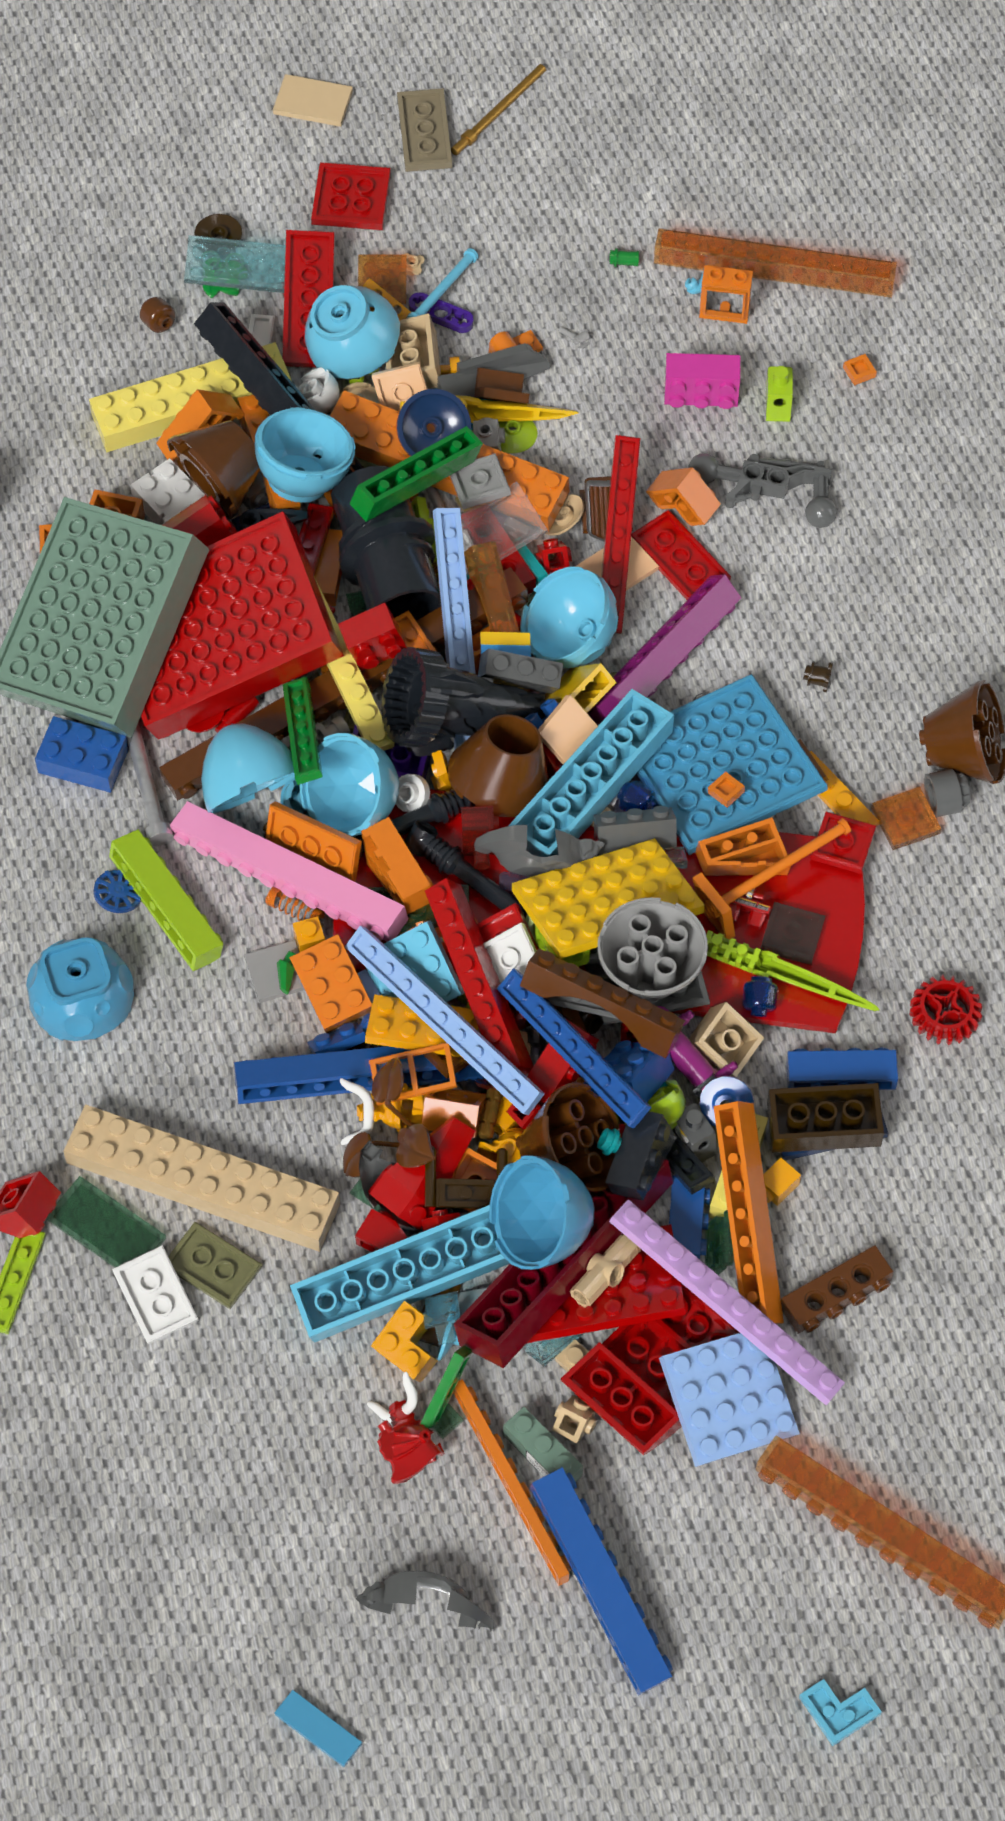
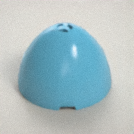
(241, 764)
(355, 787)

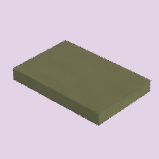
(213, 1265)

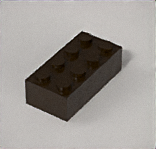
(825, 1117)

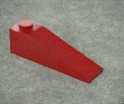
(404, 1188)

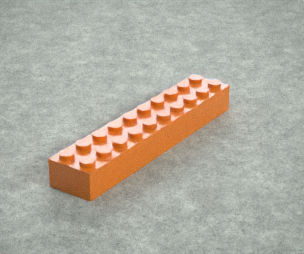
(377, 442)

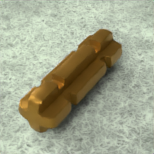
(489, 1114)

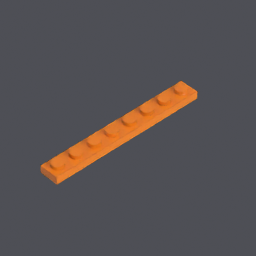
(517, 1491)

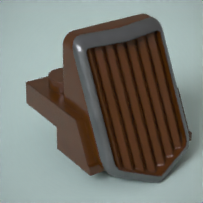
(595, 506)

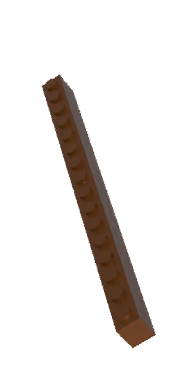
(185, 771)

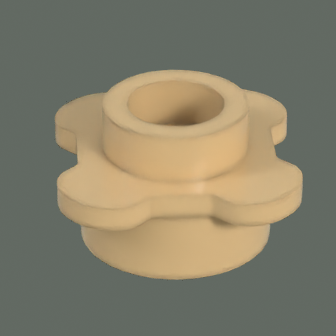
(415, 268)

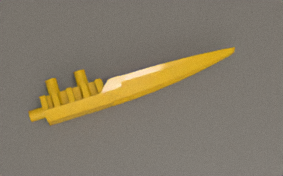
(509, 410)

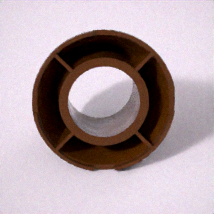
(218, 462)
(500, 765)

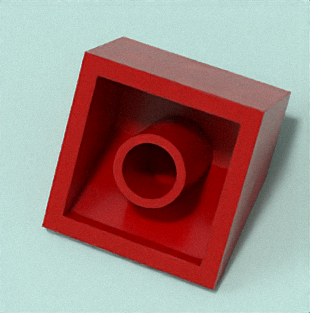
(26, 1204)

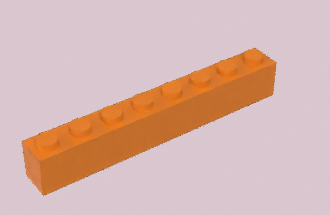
(748, 1207)

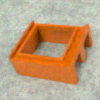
(726, 281)

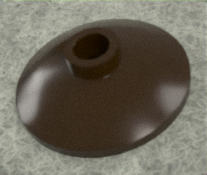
(219, 225)

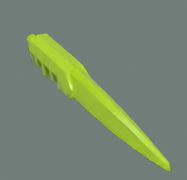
(767, 964)

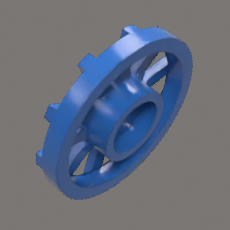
(116, 892)

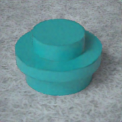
(609, 1141)

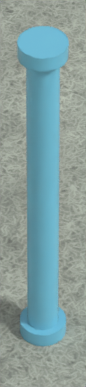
(470, 255)

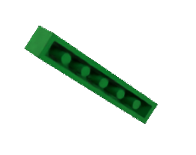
(416, 473)

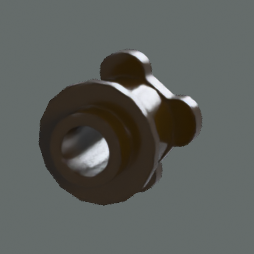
(818, 675)

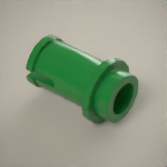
(623, 257)

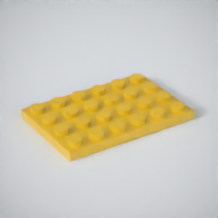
(576, 900)

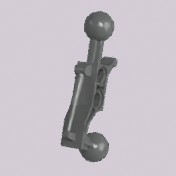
(819, 511)

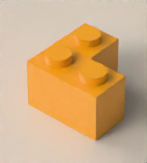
(400, 1339)

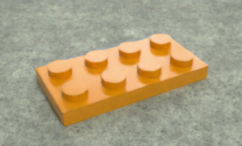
(398, 1026)

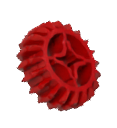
(930, 996)

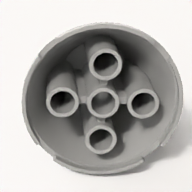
(652, 947)

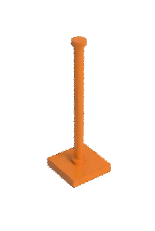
(717, 907)

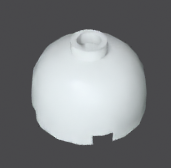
(320, 390)

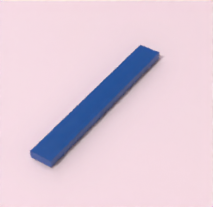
(575, 1050)

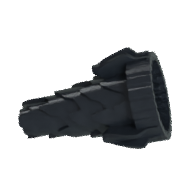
(432, 702)

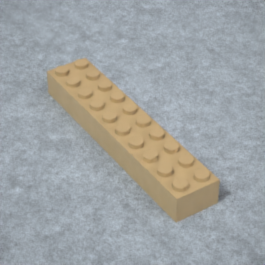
(202, 1177)

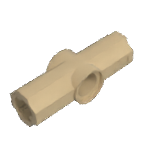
(604, 1271)

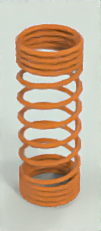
(270, 898)

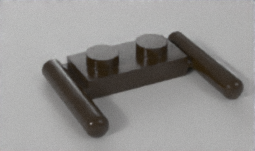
(460, 1192)

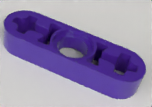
(459, 313)

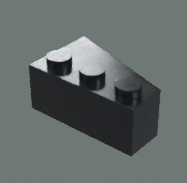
(640, 1156)

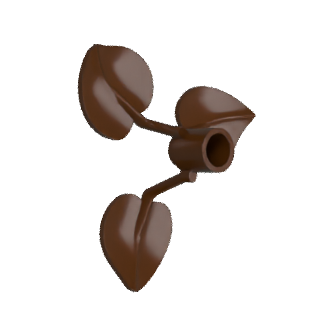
(413, 1141)

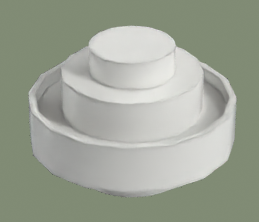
(412, 792)

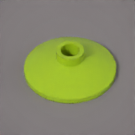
(519, 439)

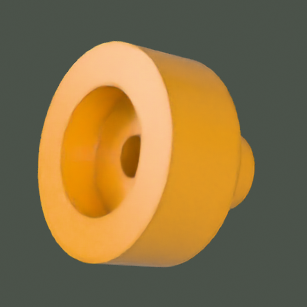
(451, 368)

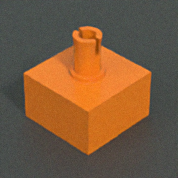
(453, 1102)

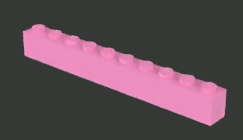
(288, 872)

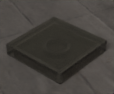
(793, 933)

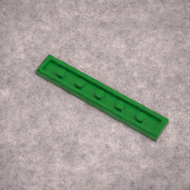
(302, 731)

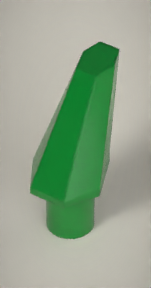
(285, 972)

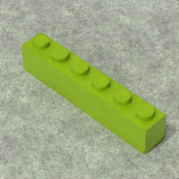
(166, 900)

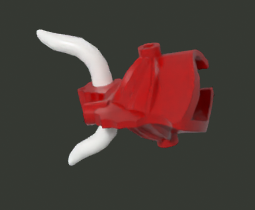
(406, 1442)

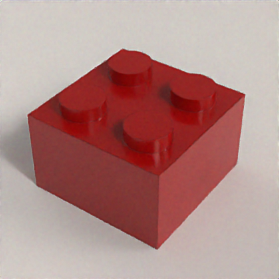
(372, 636)

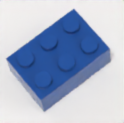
(81, 754)
(639, 1067)

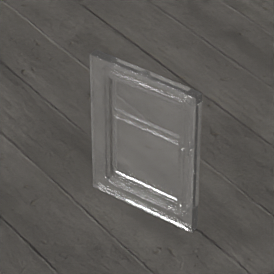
(507, 521)

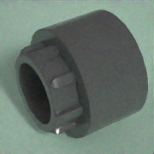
(946, 792)

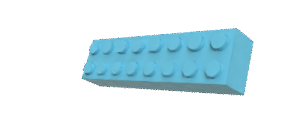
(595, 772)
(398, 1274)

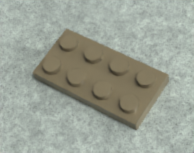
(424, 130)

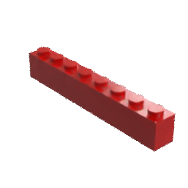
(477, 972)

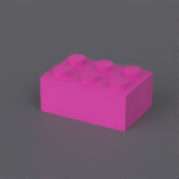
(702, 380)

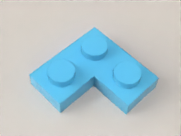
(836, 1718)

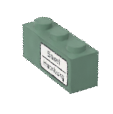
(539, 1445)

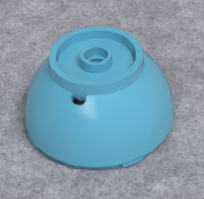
(356, 340)
(288, 448)

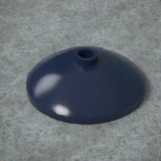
(433, 407)

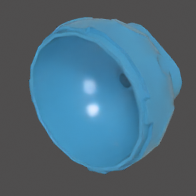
(82, 1004)

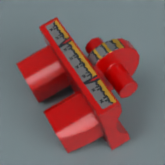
(757, 910)

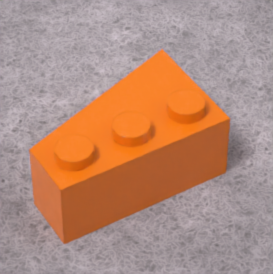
(200, 411)
(742, 850)
(395, 865)

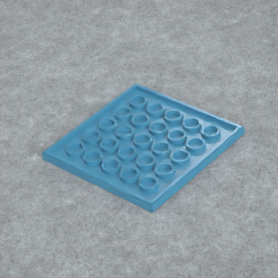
(732, 733)

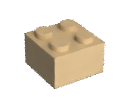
(725, 1037)

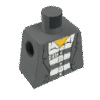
(695, 1129)

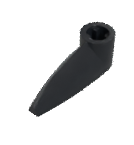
(255, 516)

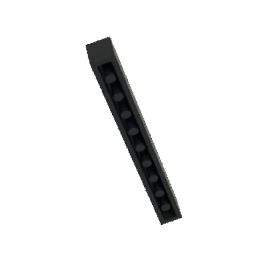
(251, 363)

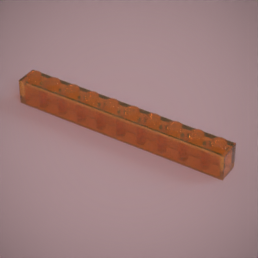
(776, 262)
(885, 1531)

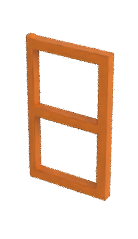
(409, 1055)

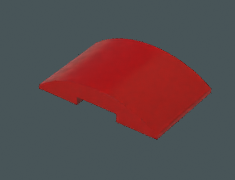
(626, 1379)

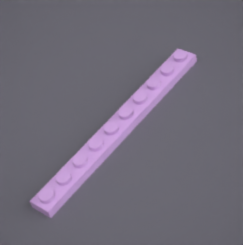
(727, 1302)

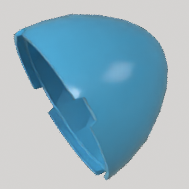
(539, 1212)

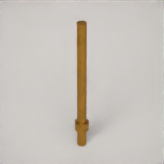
(470, 135)

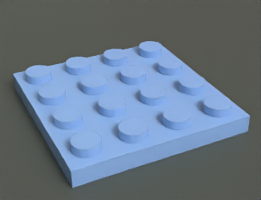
(727, 1398)

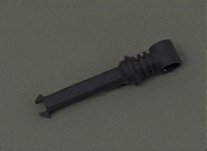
(438, 809)
(425, 842)

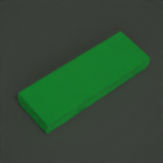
(446, 1387)

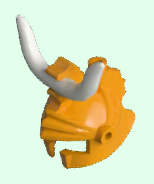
(370, 1111)

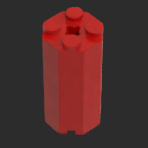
(204, 520)

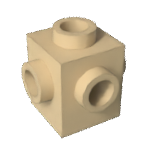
(574, 1419)

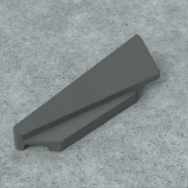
(516, 359)

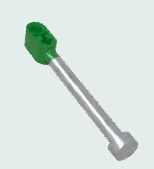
(158, 831)

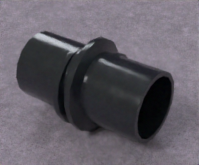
(387, 554)

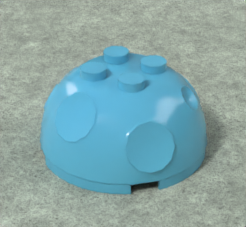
(570, 617)

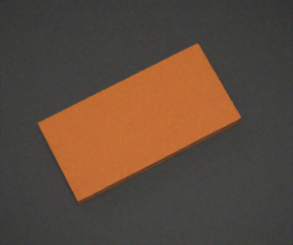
(313, 840)

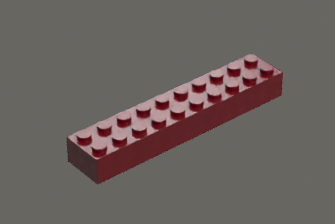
(525, 1299)

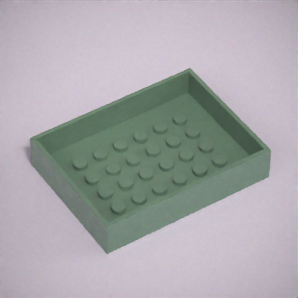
(99, 615)

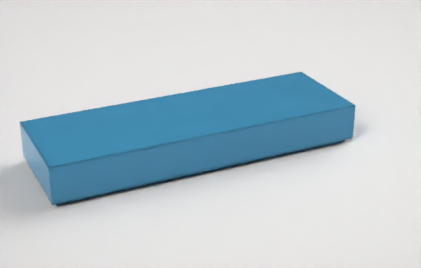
(318, 1728)

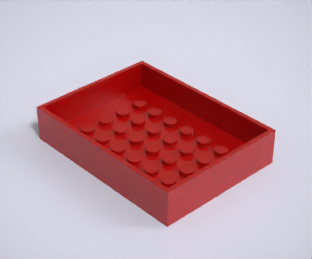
(244, 628)

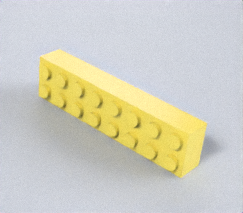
(151, 406)

